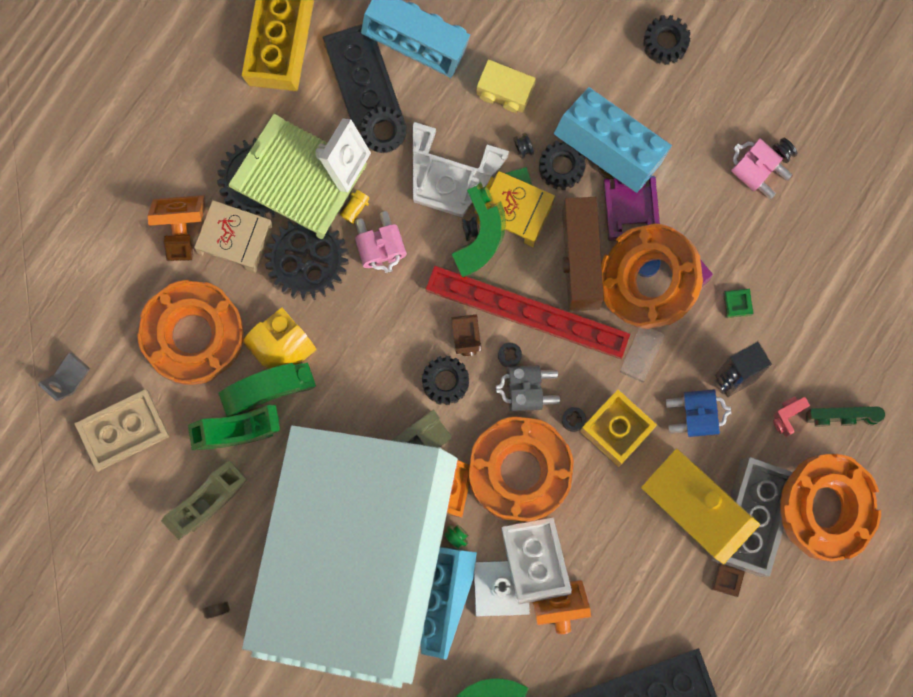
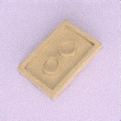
(121, 430)

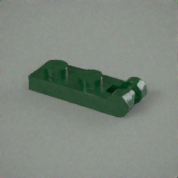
(847, 415)

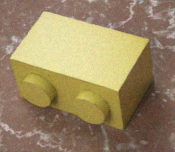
(505, 86)

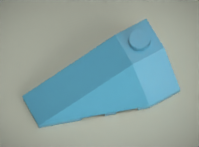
(447, 599)

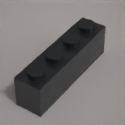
(742, 369)

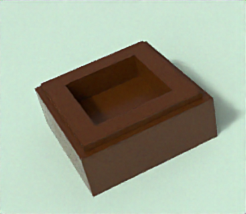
(178, 248)
(728, 580)

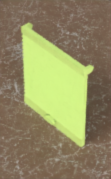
(291, 177)

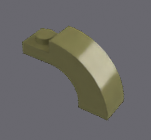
(205, 501)

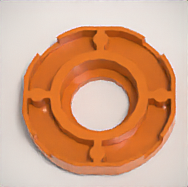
(630, 254)
(172, 305)
(518, 435)
(858, 514)

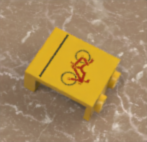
(523, 205)

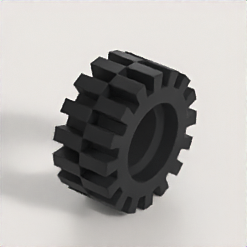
(666, 25)
(397, 136)
(557, 179)
(445, 396)

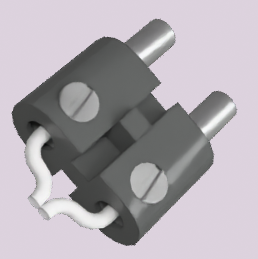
(525, 388)

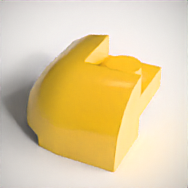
(278, 341)

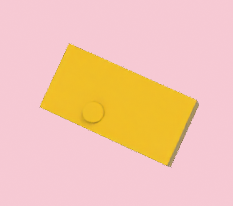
(277, 43)
(700, 506)

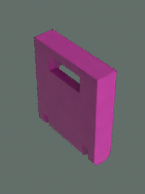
(629, 207)

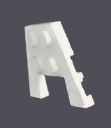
(443, 182)

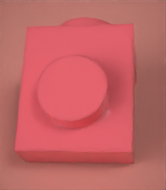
(791, 408)

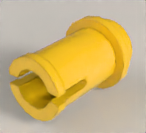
(354, 206)

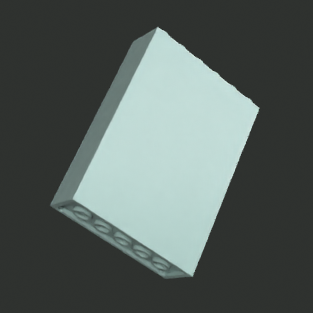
(350, 555)

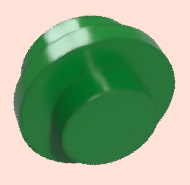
(456, 536)

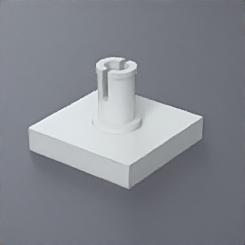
(344, 155)
(496, 591)

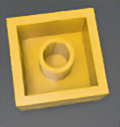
(618, 428)

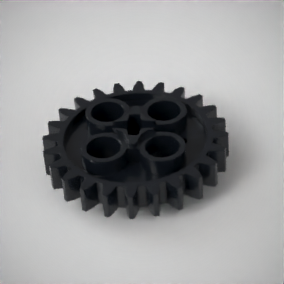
(238, 199)
(298, 280)

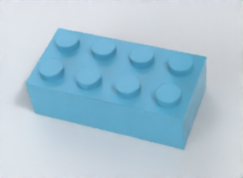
(416, 34)
(612, 139)

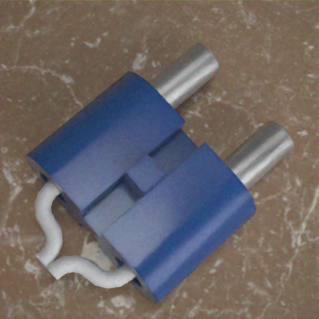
(700, 413)

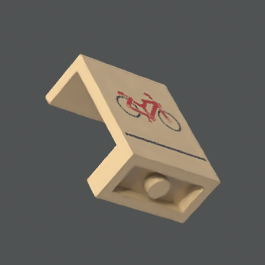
(233, 235)

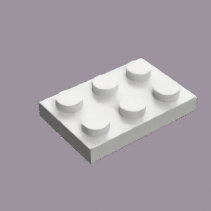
(536, 560)

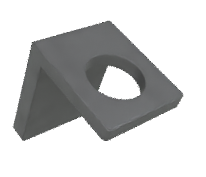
(66, 378)

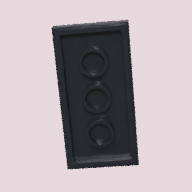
(360, 73)

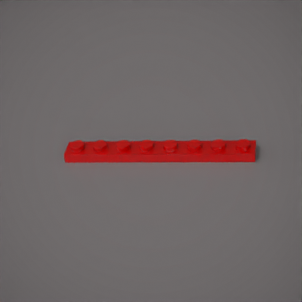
(528, 312)

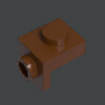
(466, 335)

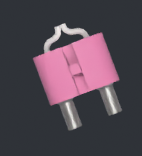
(757, 165)
(380, 245)

